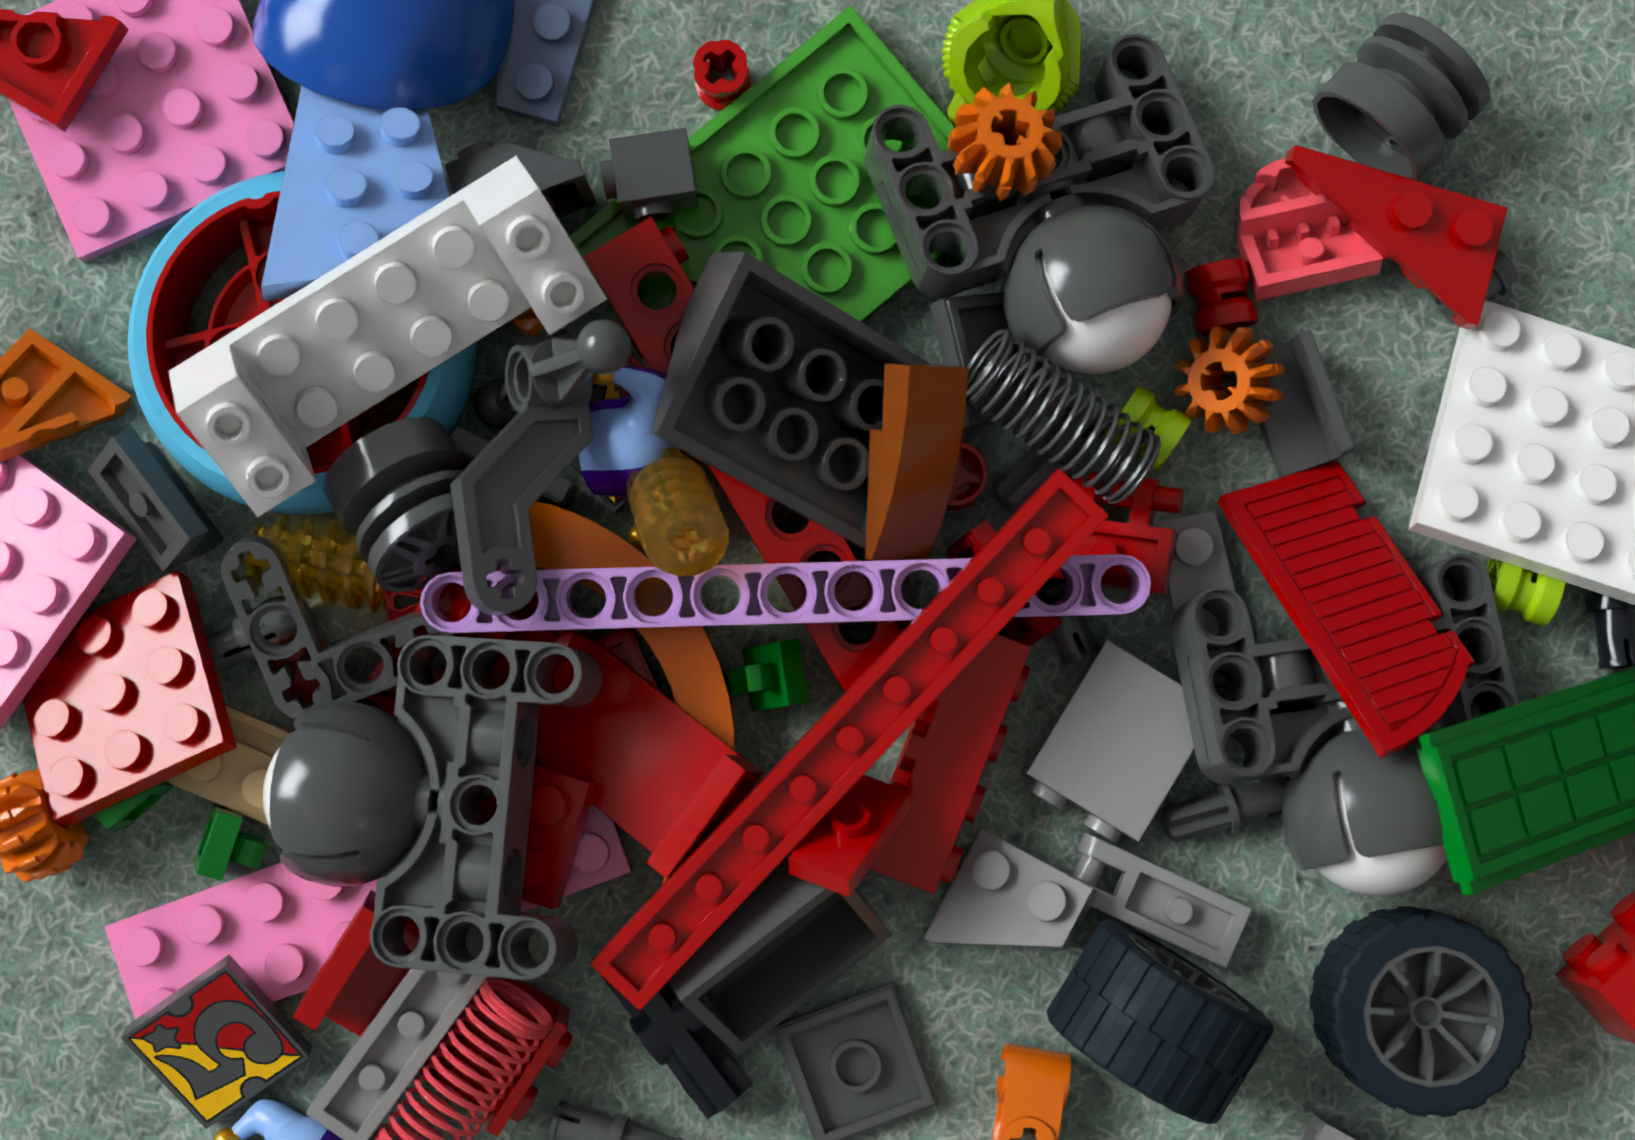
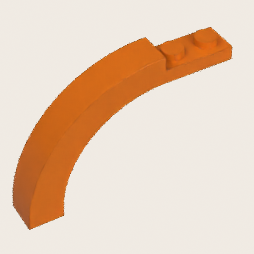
(684, 652)

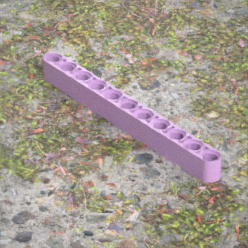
(621, 609)

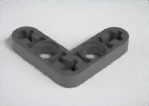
(323, 662)

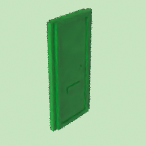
(1534, 780)

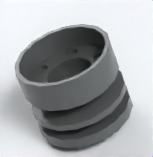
(1402, 97)
(399, 501)

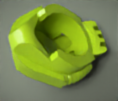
(1018, 43)

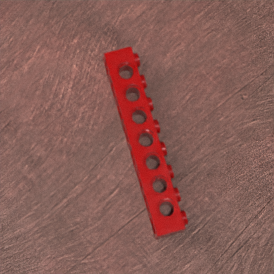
(620, 271)

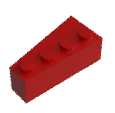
(945, 763)

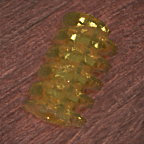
(677, 515)
(319, 564)

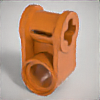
(1031, 1092)

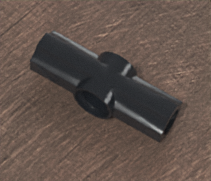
(689, 1049)

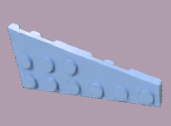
(347, 185)

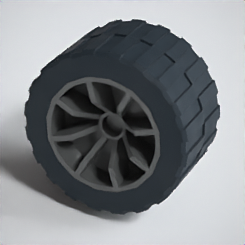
(1421, 1010)
(1159, 1022)

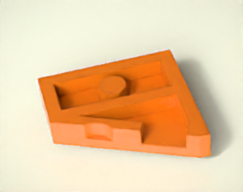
(50, 396)

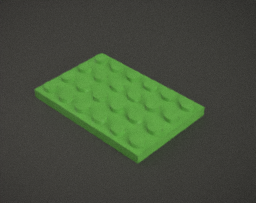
(790, 176)

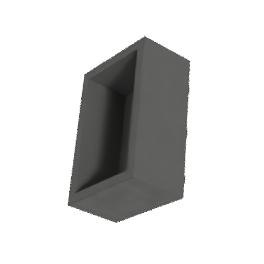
(775, 955)

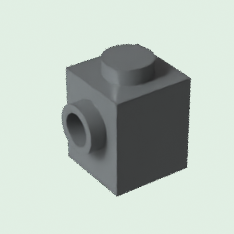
(651, 174)

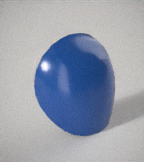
(386, 49)

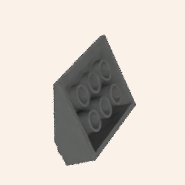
(778, 391)

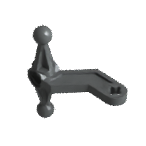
(543, 430)

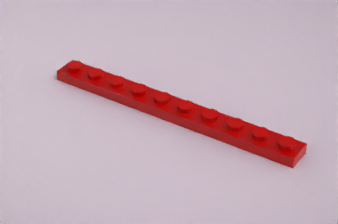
(848, 739)

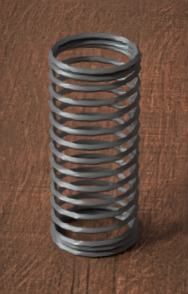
(1118, 461)

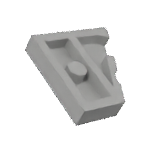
(1009, 900)

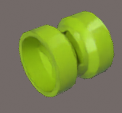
(1167, 424)
(1525, 591)

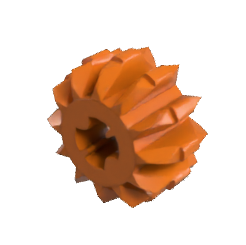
(1027, 137)
(1221, 356)
(28, 838)

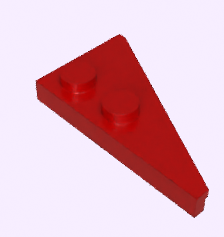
(54, 61)
(1429, 231)

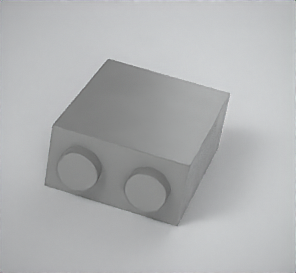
(1114, 744)

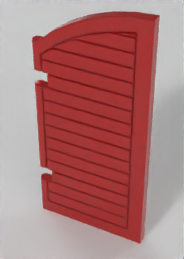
(1352, 601)

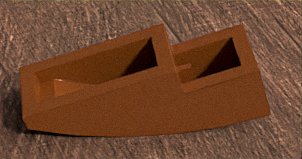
(914, 459)

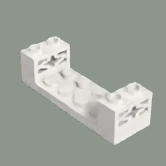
(378, 328)

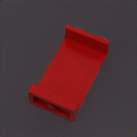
(651, 759)
(357, 984)

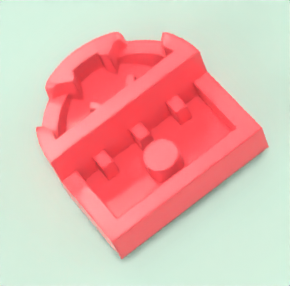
(1297, 237)

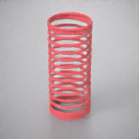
(523, 1029)

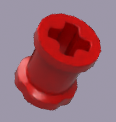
(720, 56)

